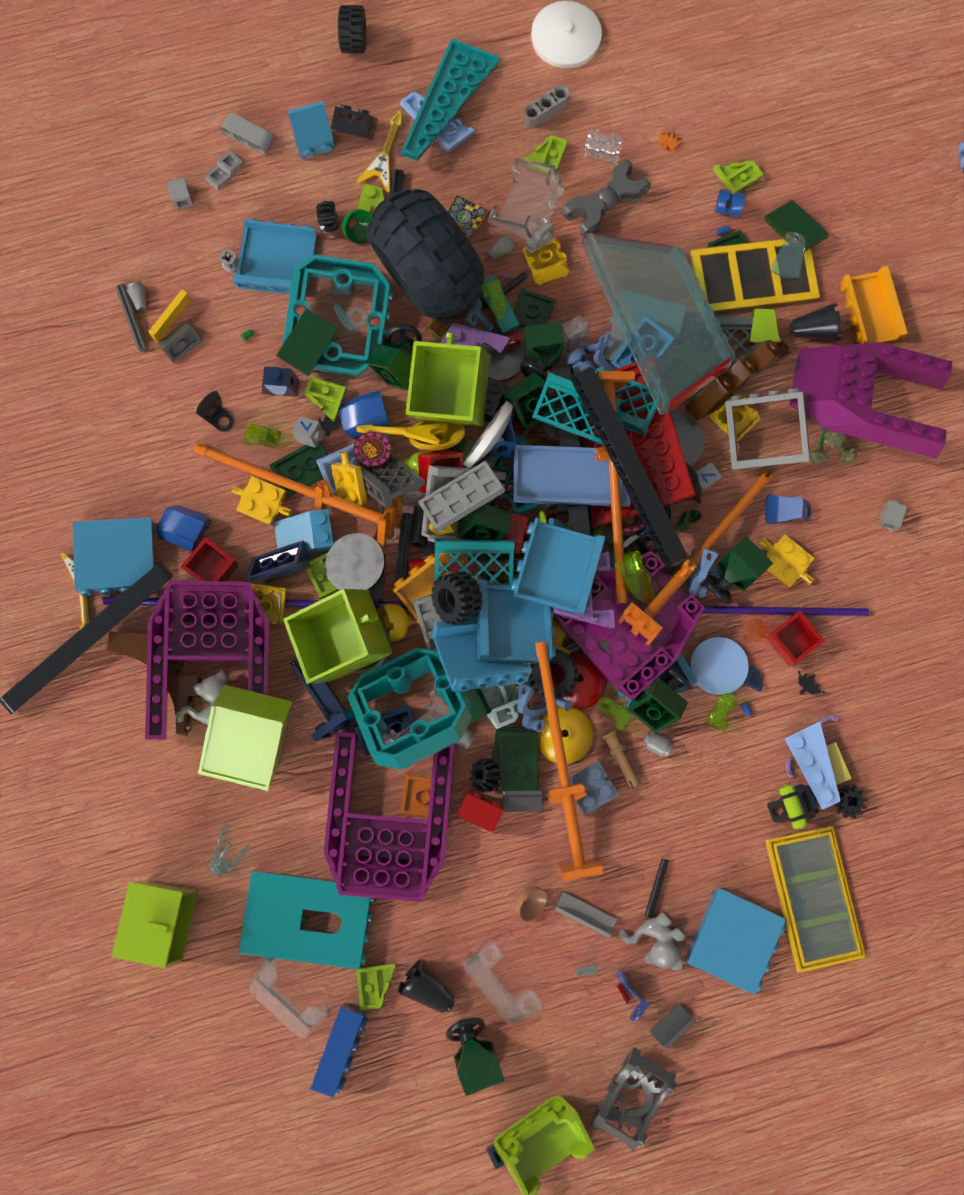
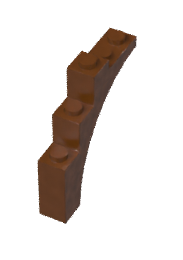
(740, 373)
(179, 686)

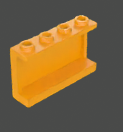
(873, 307)
(422, 580)

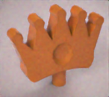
(668, 141)

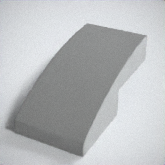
(224, 171)

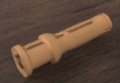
(617, 750)

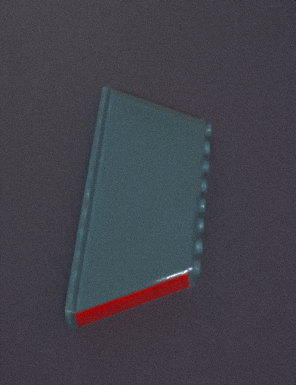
(660, 315)

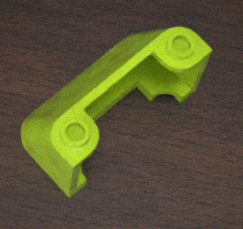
(541, 1142)

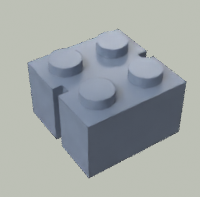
(597, 788)

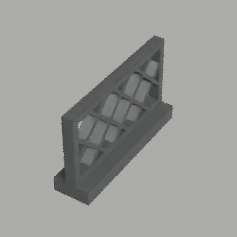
(737, 324)
(382, 491)

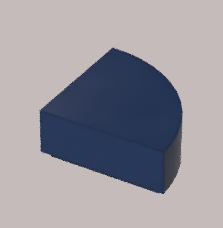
(753, 679)

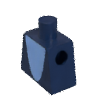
(278, 382)

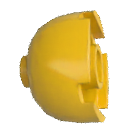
(395, 620)

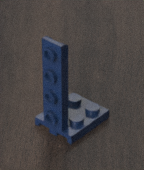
(329, 704)

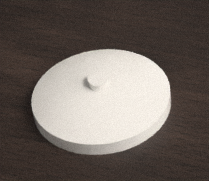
(566, 34)
(490, 436)

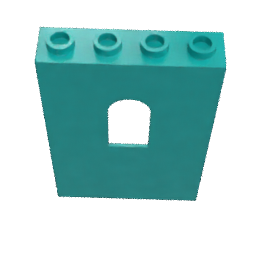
(275, 918)

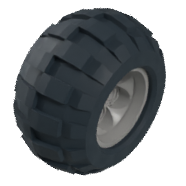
(426, 253)

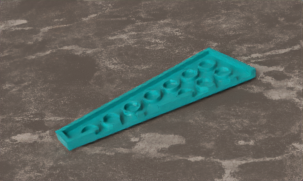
(454, 82)

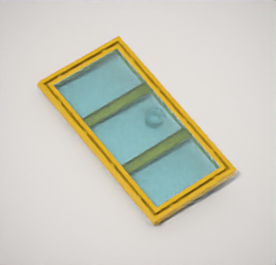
(815, 899)

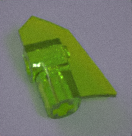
(636, 578)

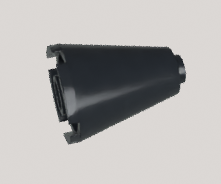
(818, 324)
(426, 988)

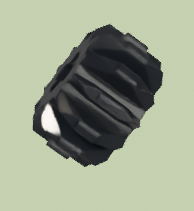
(327, 216)
(485, 775)
(857, 802)

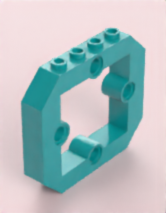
(358, 273)
(423, 737)

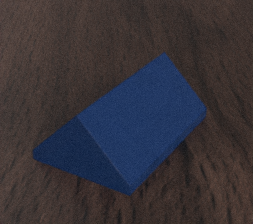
(278, 564)
(396, 719)

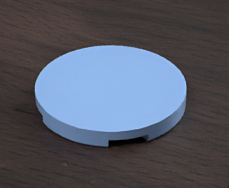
(719, 665)

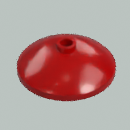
(590, 689)

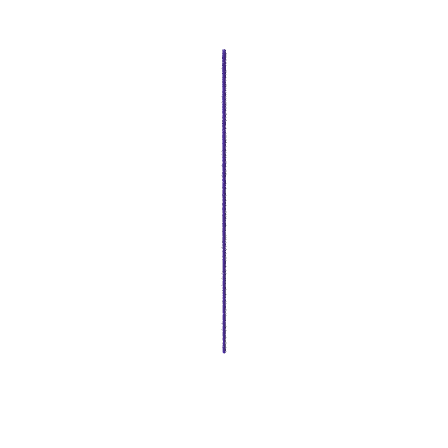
(708, 609)

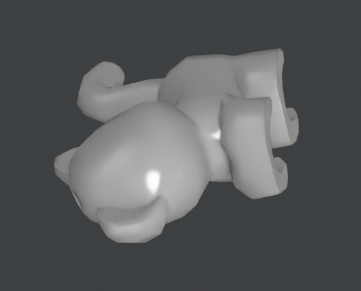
(209, 691)
(664, 951)

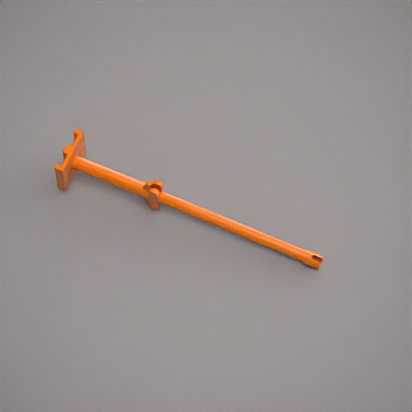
(609, 381)
(321, 493)
(643, 620)
(567, 792)

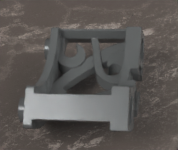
(606, 1110)

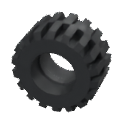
(352, 29)
(456, 597)
(570, 679)

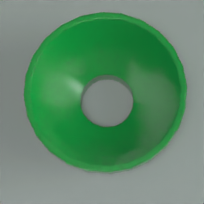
(359, 233)

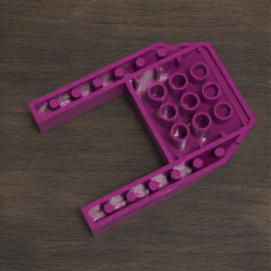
(841, 389)
(203, 624)
(384, 853)

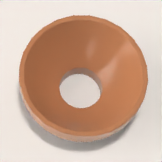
(534, 904)

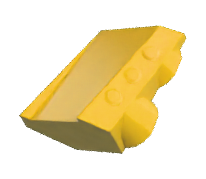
(547, 262)
(744, 417)
(272, 601)

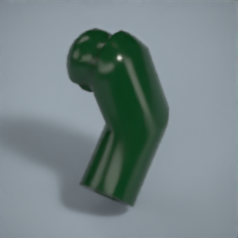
(687, 518)

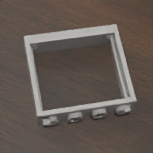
(775, 460)

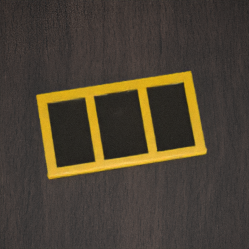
(743, 279)

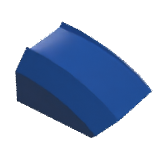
(363, 411)
(182, 527)

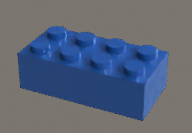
(337, 1053)

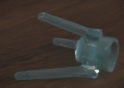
(219, 864)

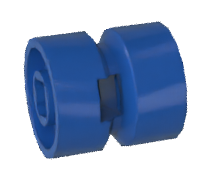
(736, 204)

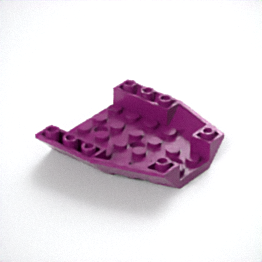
(629, 661)

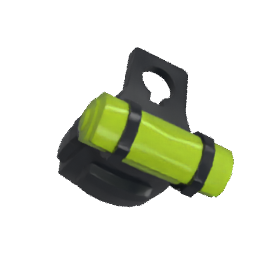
(797, 805)

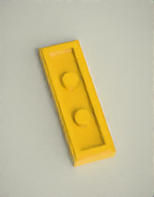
(169, 315)

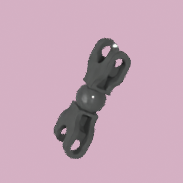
(618, 190)

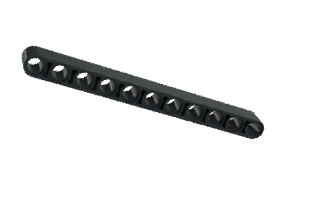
(628, 466)
(579, 515)
(85, 638)

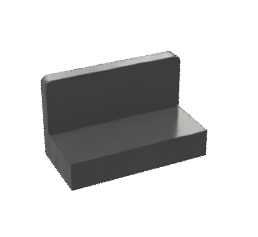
(179, 341)
(522, 801)
(672, 1026)

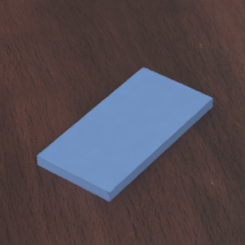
(562, 477)

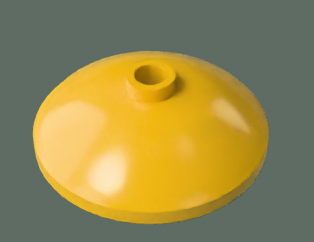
(448, 437)
(578, 739)

